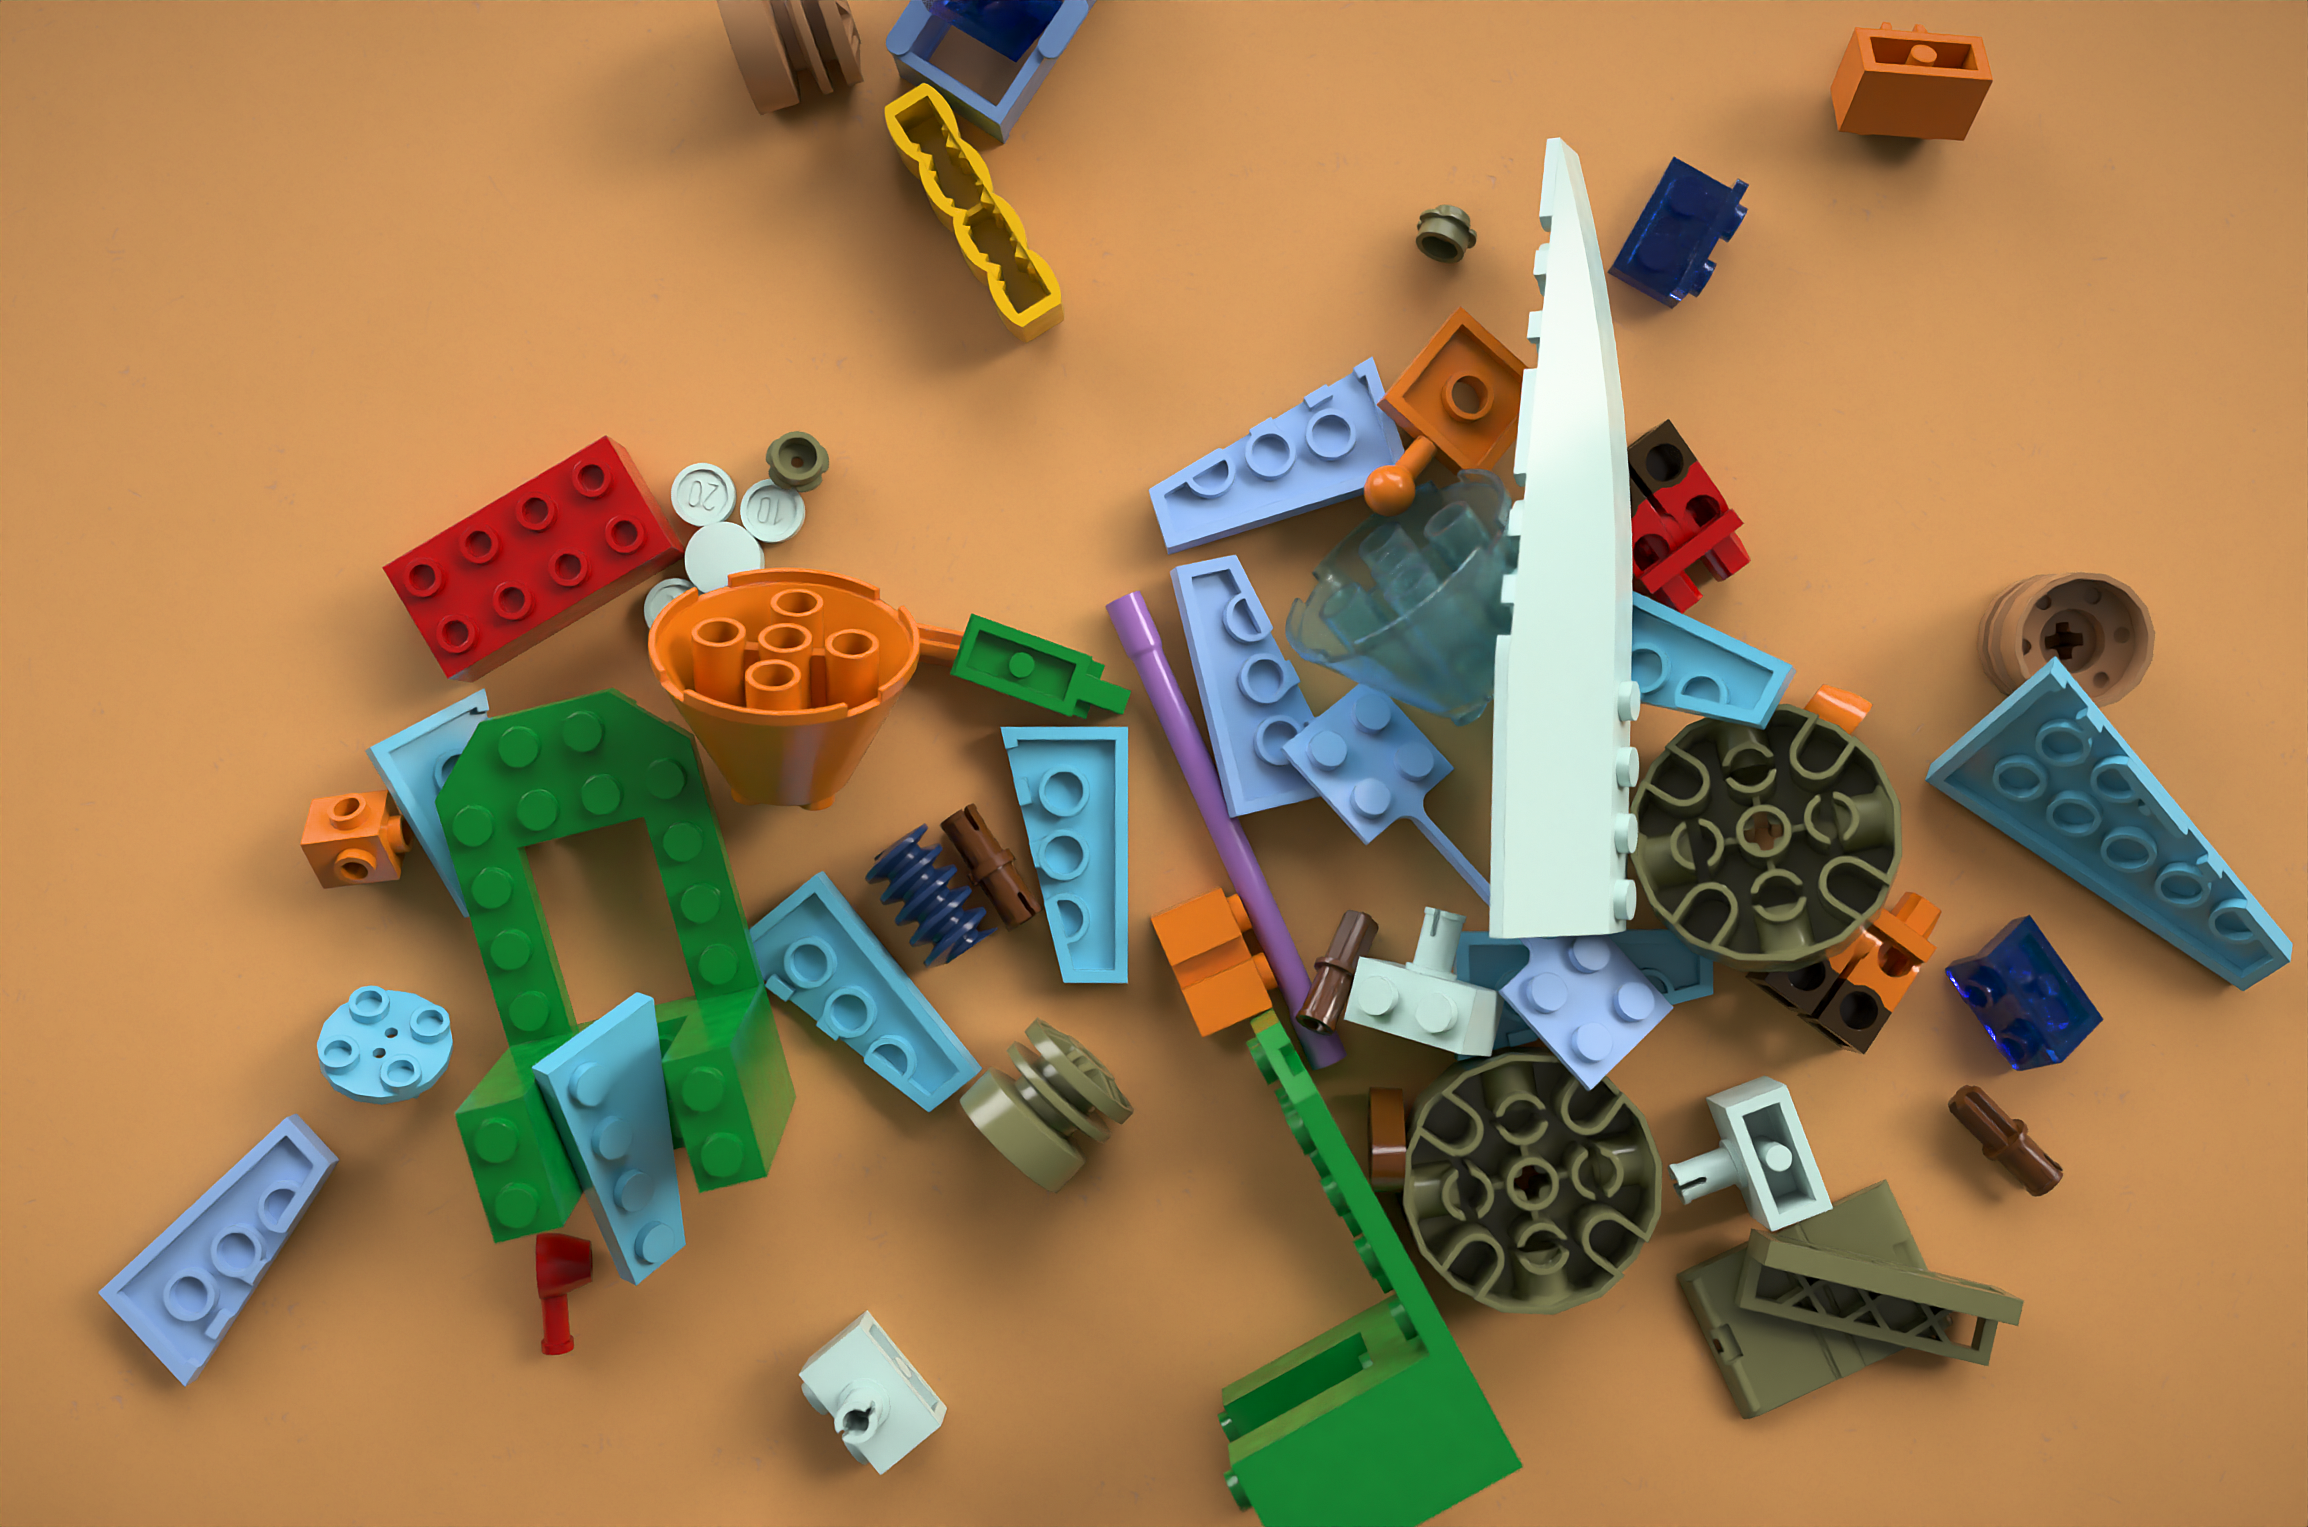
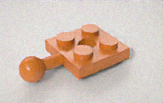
(1425, 409)

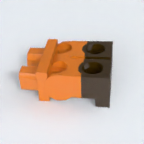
(1860, 988)

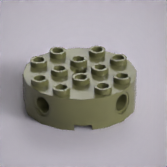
(1780, 904)
(1582, 1211)

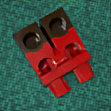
(1677, 520)

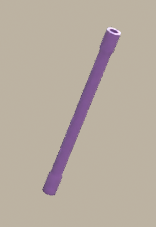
(1145, 649)

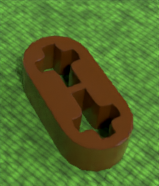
(1386, 1140)

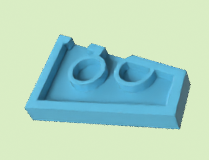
(417, 766)

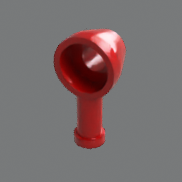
(561, 1267)

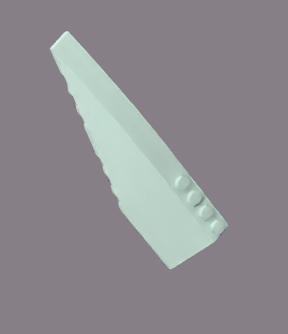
(1567, 665)

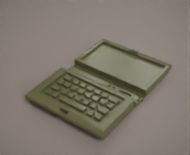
(1781, 1359)

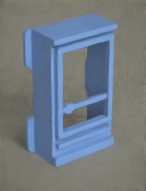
(921, 32)

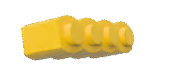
(967, 205)

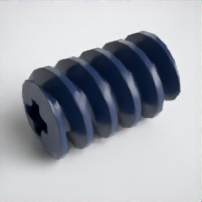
(928, 898)

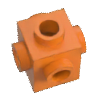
(356, 839)

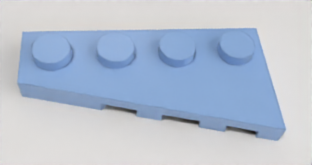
(1283, 466)
(1242, 685)
(211, 1259)

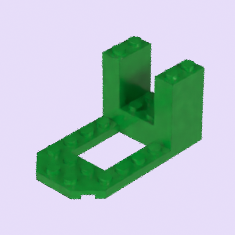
(721, 1054)
(1377, 1411)

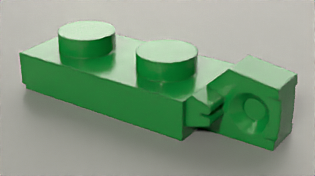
(1034, 670)

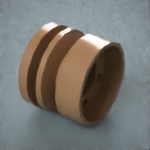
(787, 36)
(2100, 628)

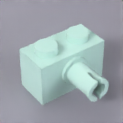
(1424, 997)
(1760, 1153)
(871, 1394)

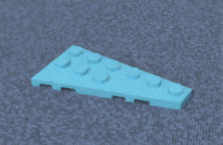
(2085, 802)

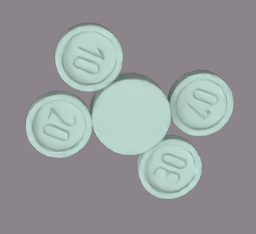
(705, 499)

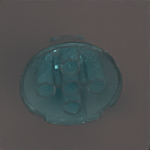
(1417, 599)

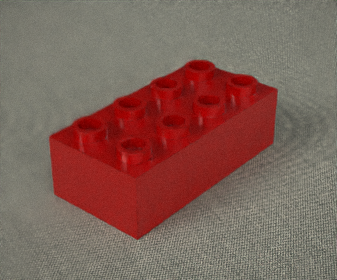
(535, 561)

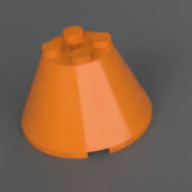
(776, 693)

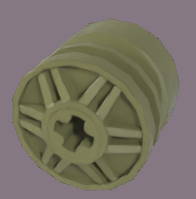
(1040, 1111)

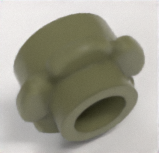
(1445, 233)
(800, 446)

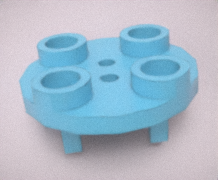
(360, 1032)

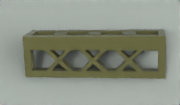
(1884, 1280)

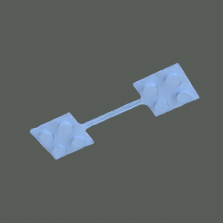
(1575, 989)

